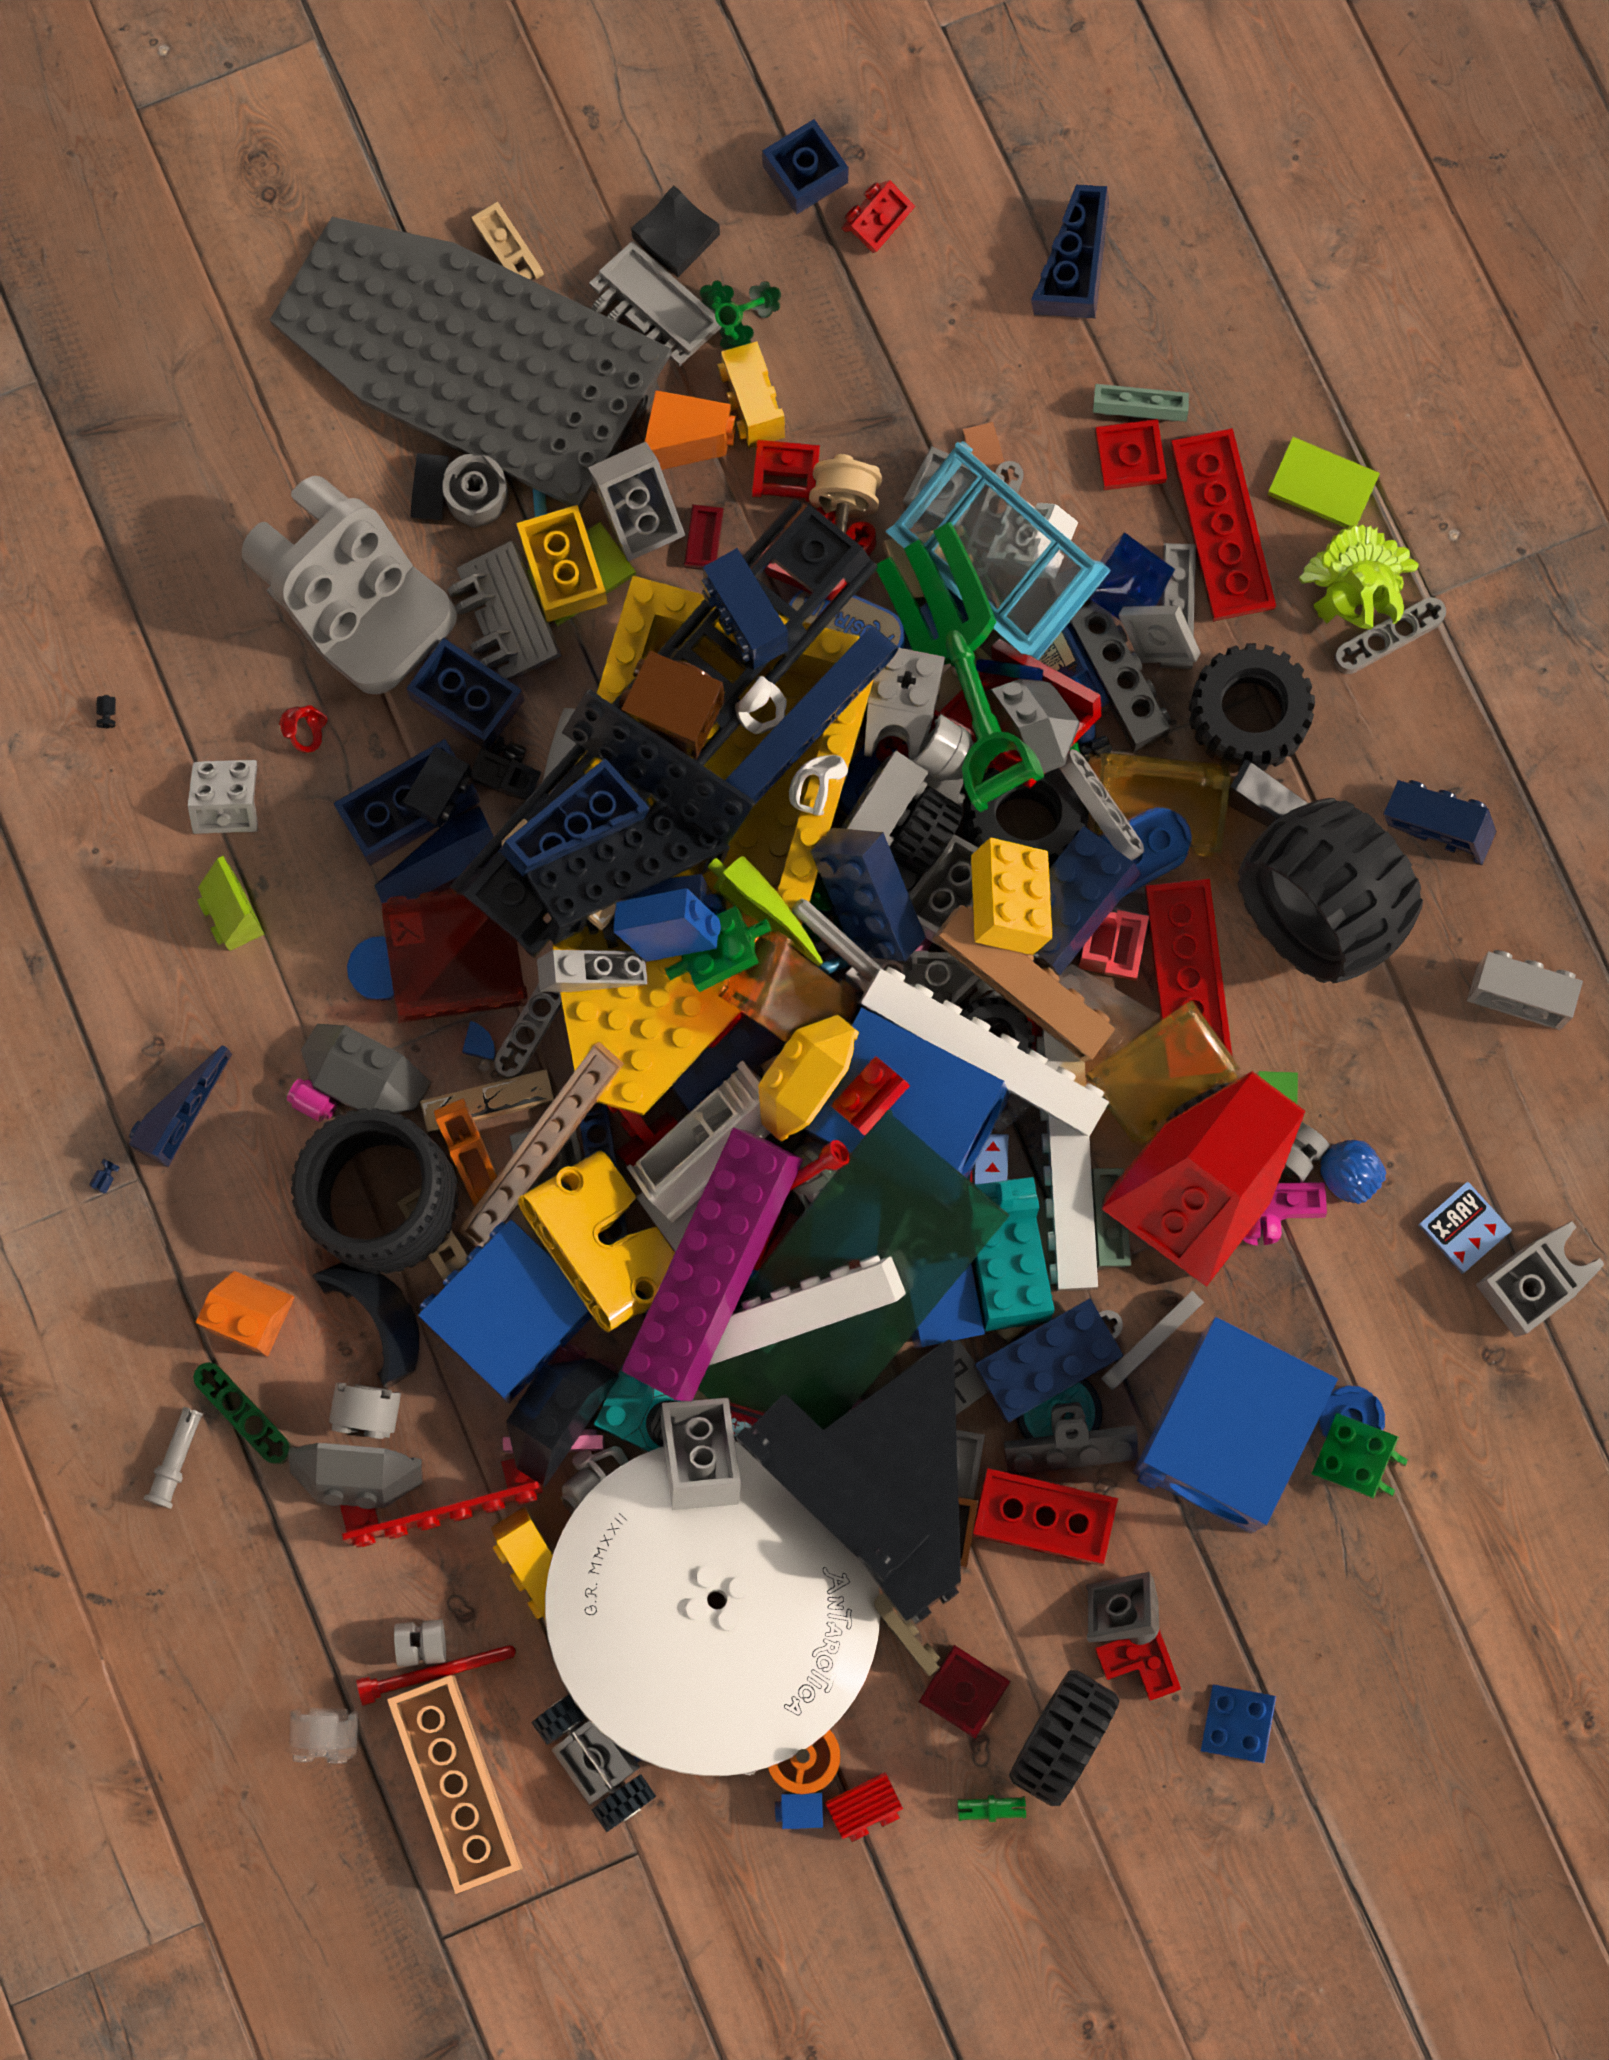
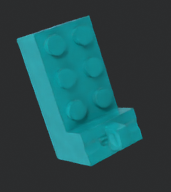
(1012, 1265)

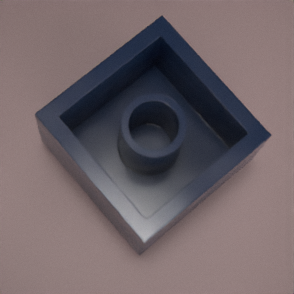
(805, 166)

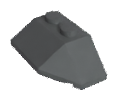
(1037, 717)
(361, 1070)
(354, 1474)

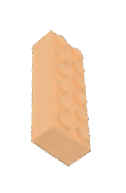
(454, 1784)

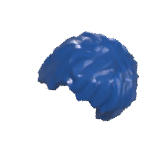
(1352, 1171)

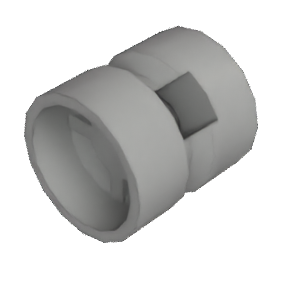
(1306, 1148)
(431, 1638)

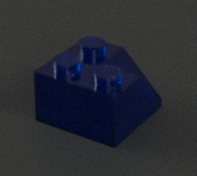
(1134, 578)

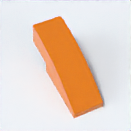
(466, 1148)

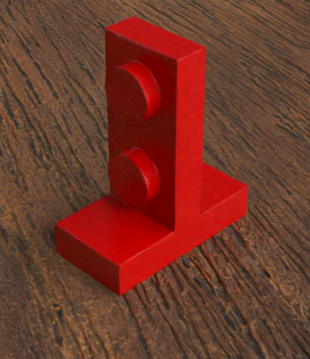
(641, 1135)

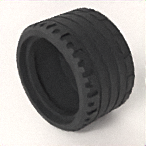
(332, 1149)

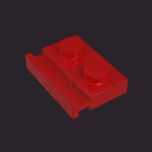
(870, 1095)

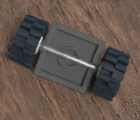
(594, 1763)

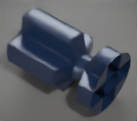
(102, 1179)

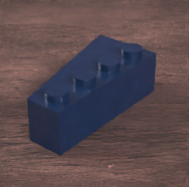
(1074, 267)
(580, 816)

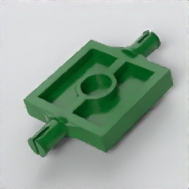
(733, 952)

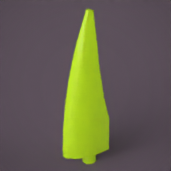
(755, 897)

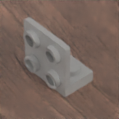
(223, 797)

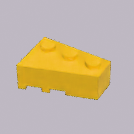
(751, 394)
(528, 1555)

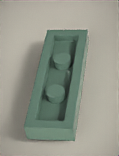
(1141, 402)
(1110, 1235)

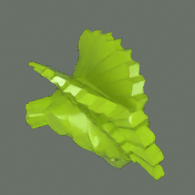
(1357, 572)

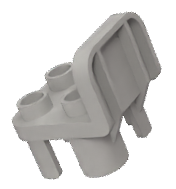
(351, 589)

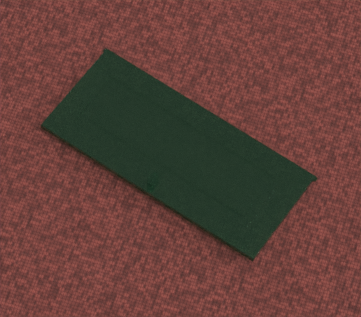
(885, 1202)

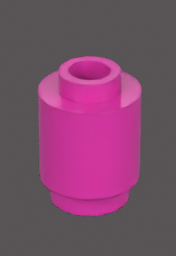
(311, 1101)

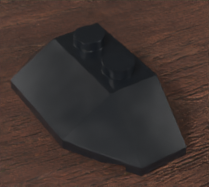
(555, 1414)

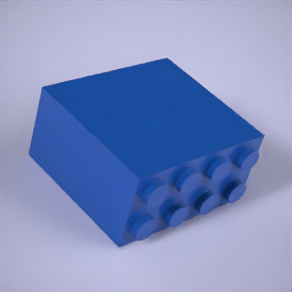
(506, 1310)

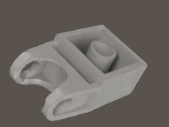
(904, 711)
(1547, 1274)

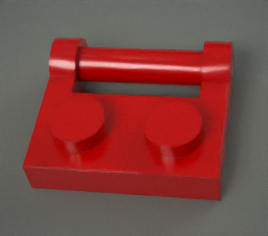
(784, 460)

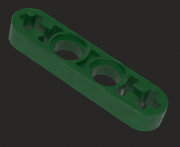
(242, 1413)

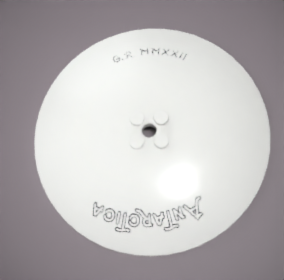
(694, 1681)

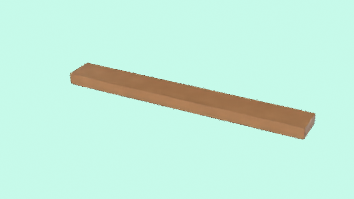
(542, 1144)

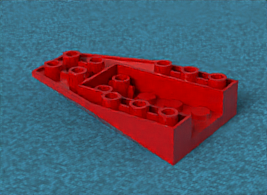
(1208, 1175)

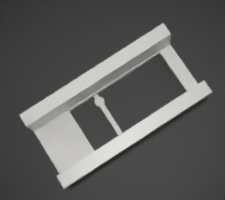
(688, 1180)

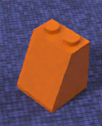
(688, 429)
(245, 1312)

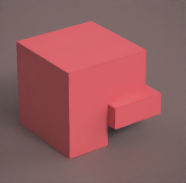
(1116, 945)

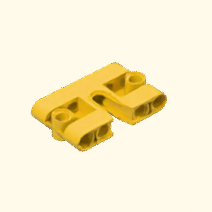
(570, 1228)

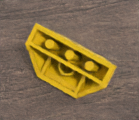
(805, 1075)

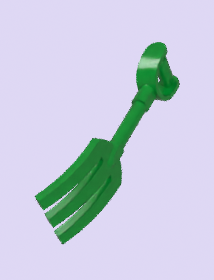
(956, 644)

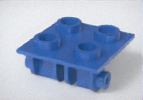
(1238, 1723)

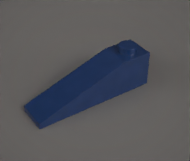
(439, 858)
(171, 1119)

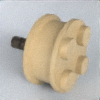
(845, 487)

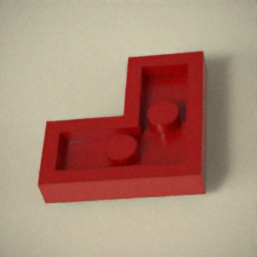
(1150, 1660)

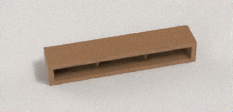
(1027, 987)

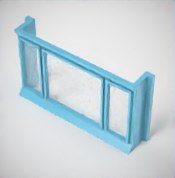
(1022, 560)

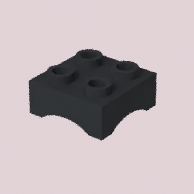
(675, 232)

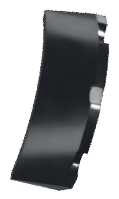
(389, 1311)

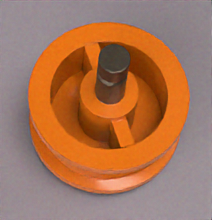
(810, 1768)

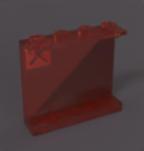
(449, 958)

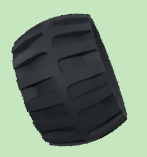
(1330, 890)

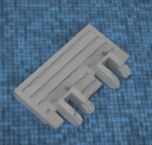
(656, 299)
(511, 614)

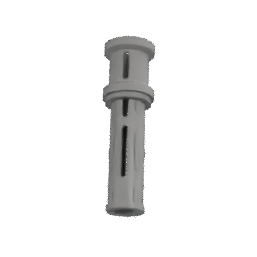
(169, 1472)

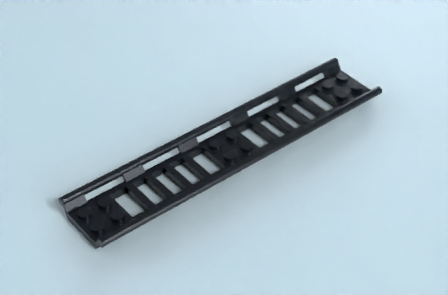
(810, 552)

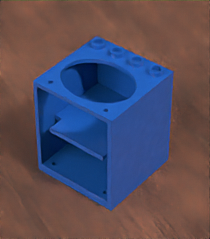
(947, 1101)
(1234, 1426)

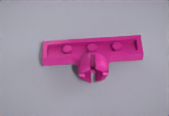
(1288, 1201)

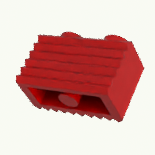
(864, 1806)

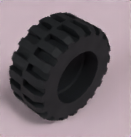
(1259, 668)
(1053, 793)
(1064, 1738)

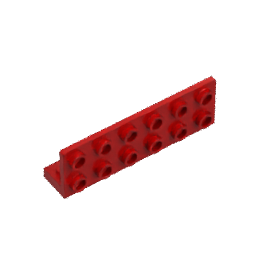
(364, 1526)

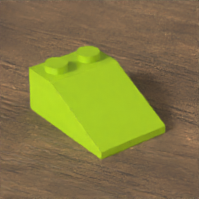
(228, 906)

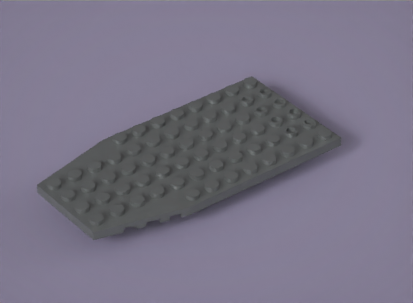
(472, 353)

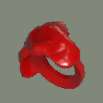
(315, 719)

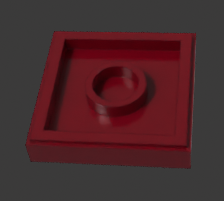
(964, 1691)

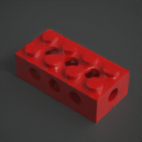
(1063, 1503)

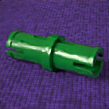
(991, 1808)

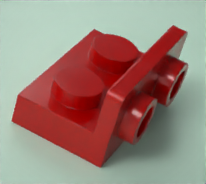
(878, 214)

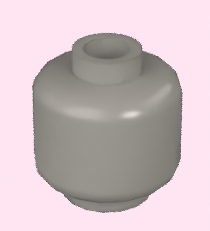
(577, 1488)

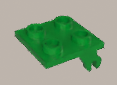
(1357, 1456)

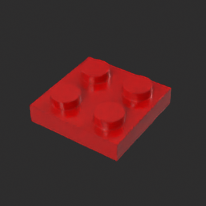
(1130, 454)

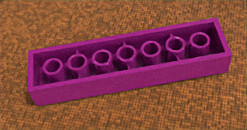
(712, 1265)

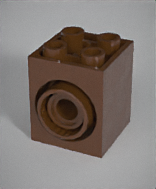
(674, 701)

